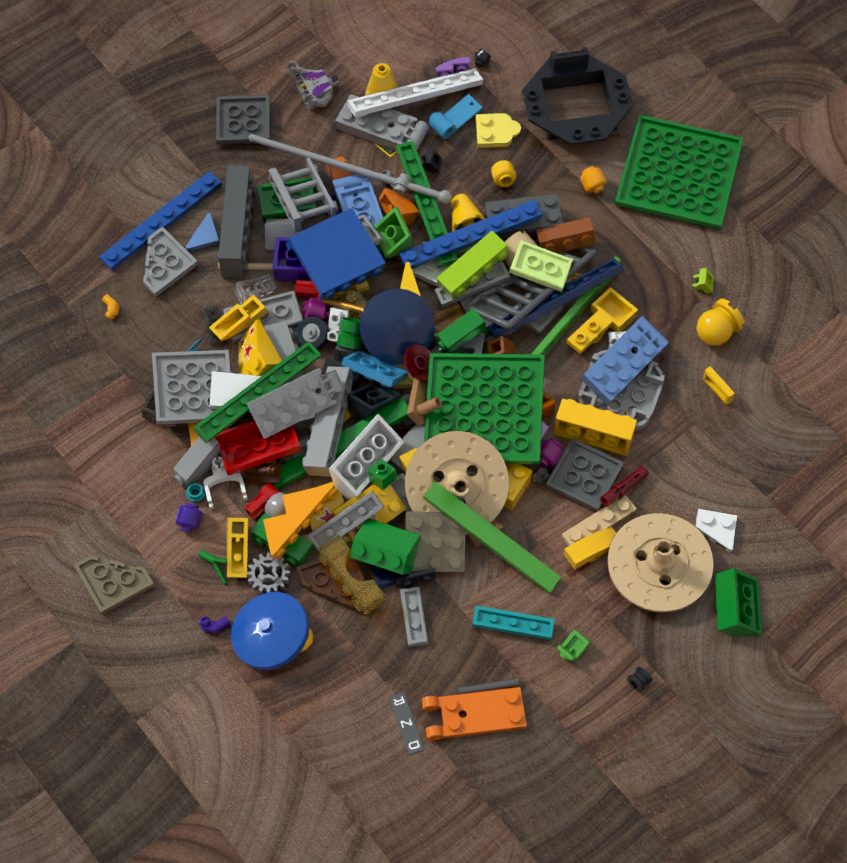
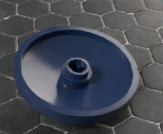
(394, 323)

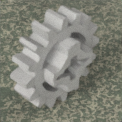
(268, 582)

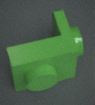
(573, 646)

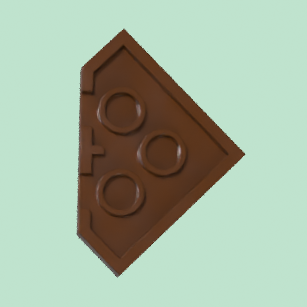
(318, 579)

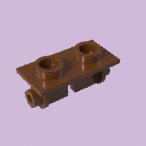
(263, 473)

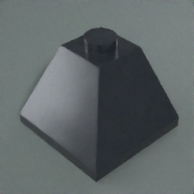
(370, 399)

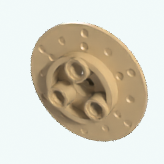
(452, 454)
(656, 539)

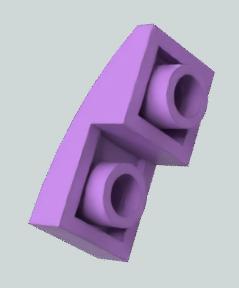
(452, 67)

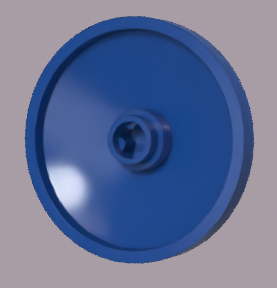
(270, 631)

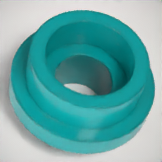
(195, 487)

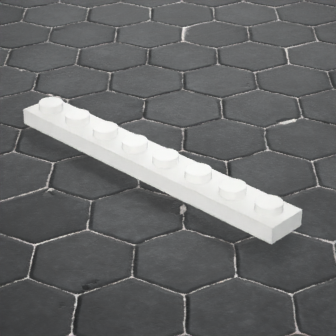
(415, 92)

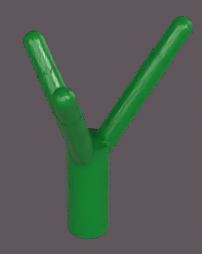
(214, 560)

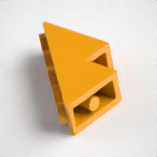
(299, 510)

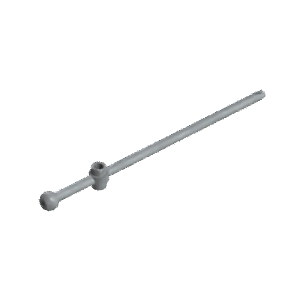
(401, 183)

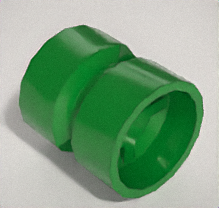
(350, 333)

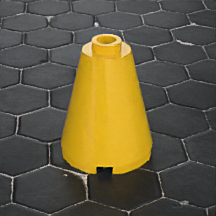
(381, 80)
(464, 212)

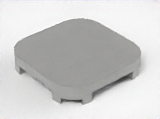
(635, 400)

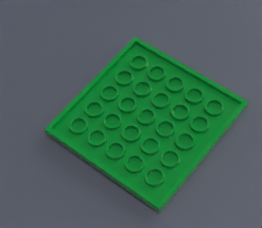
(679, 172)
(491, 398)

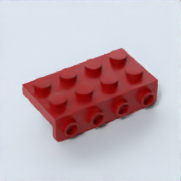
(246, 448)

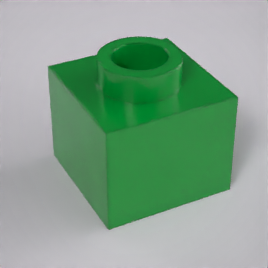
(382, 474)

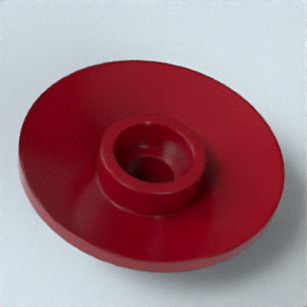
(417, 361)

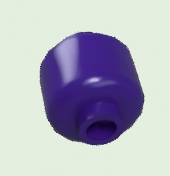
(188, 517)

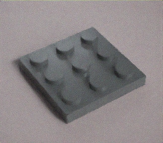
(240, 117)
(584, 474)

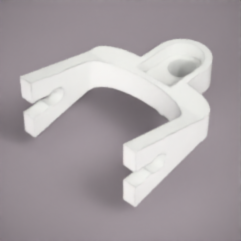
(220, 475)

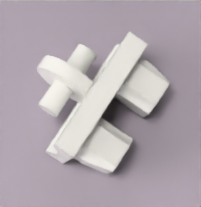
(334, 323)

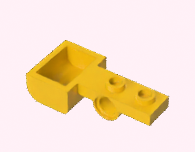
(609, 311)

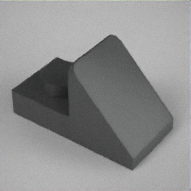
(474, 345)

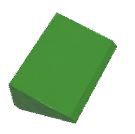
(393, 233)

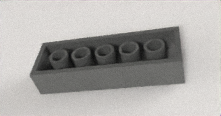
(236, 221)

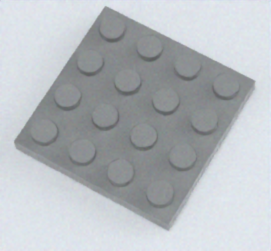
(184, 384)

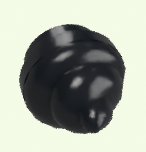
(481, 58)

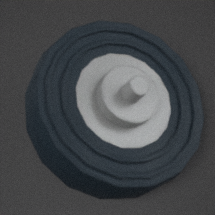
(312, 330)

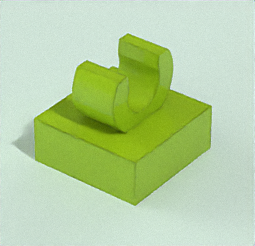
(705, 280)

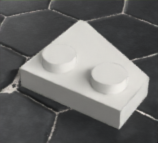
(717, 527)

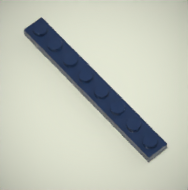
(570, 290)

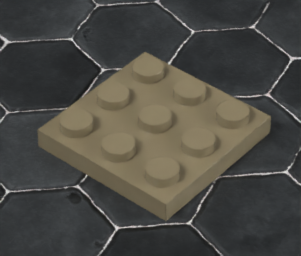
(440, 542)

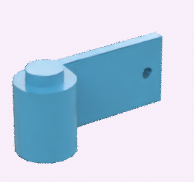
(455, 118)

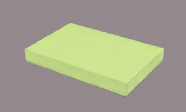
(541, 266)

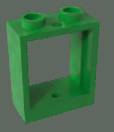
(461, 331)

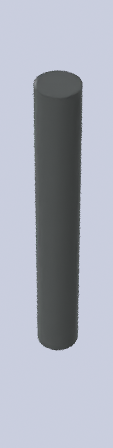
(489, 686)

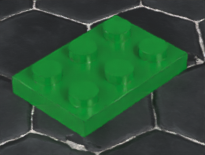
(271, 205)

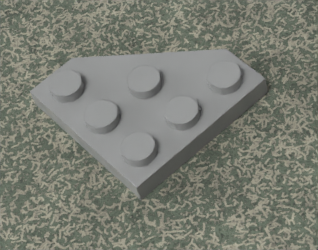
(165, 262)

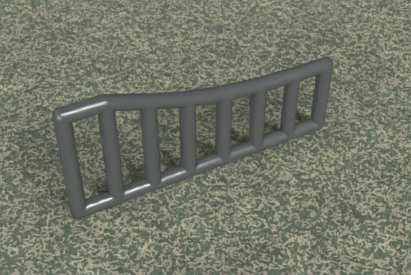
(530, 304)

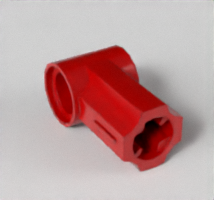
(306, 289)
(256, 507)

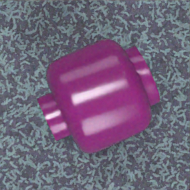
(315, 308)
(550, 452)

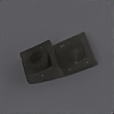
(211, 315)

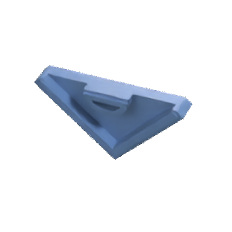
(204, 235)

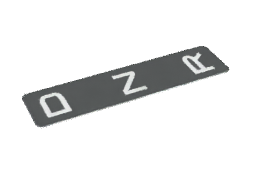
(406, 723)

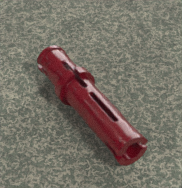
(610, 497)

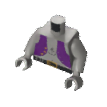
(313, 85)

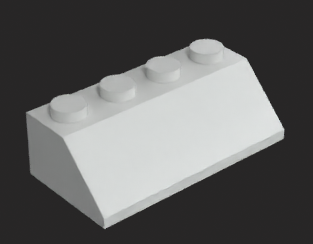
(371, 445)

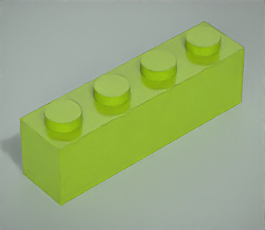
(472, 265)

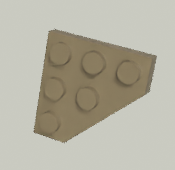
(112, 581)

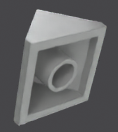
(277, 228)

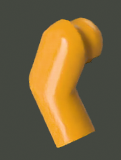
(113, 306)

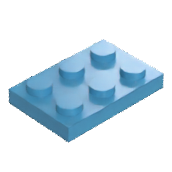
(374, 369)

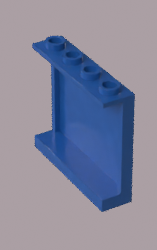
(337, 253)

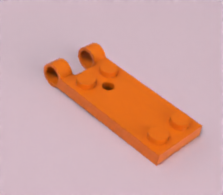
(485, 713)

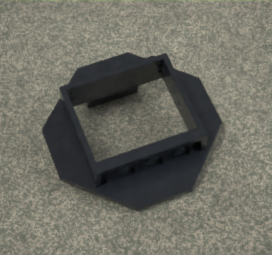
(571, 70)

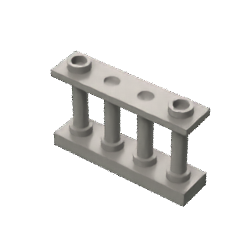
(290, 205)

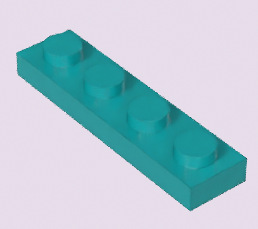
(513, 622)

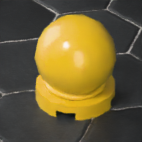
(719, 323)

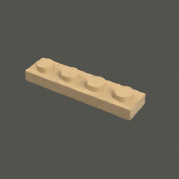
(603, 519)

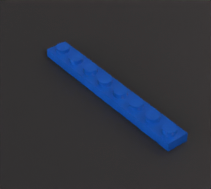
(162, 218)
(471, 234)

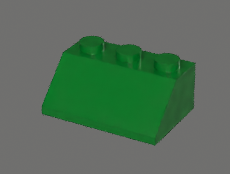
(385, 546)
(738, 603)

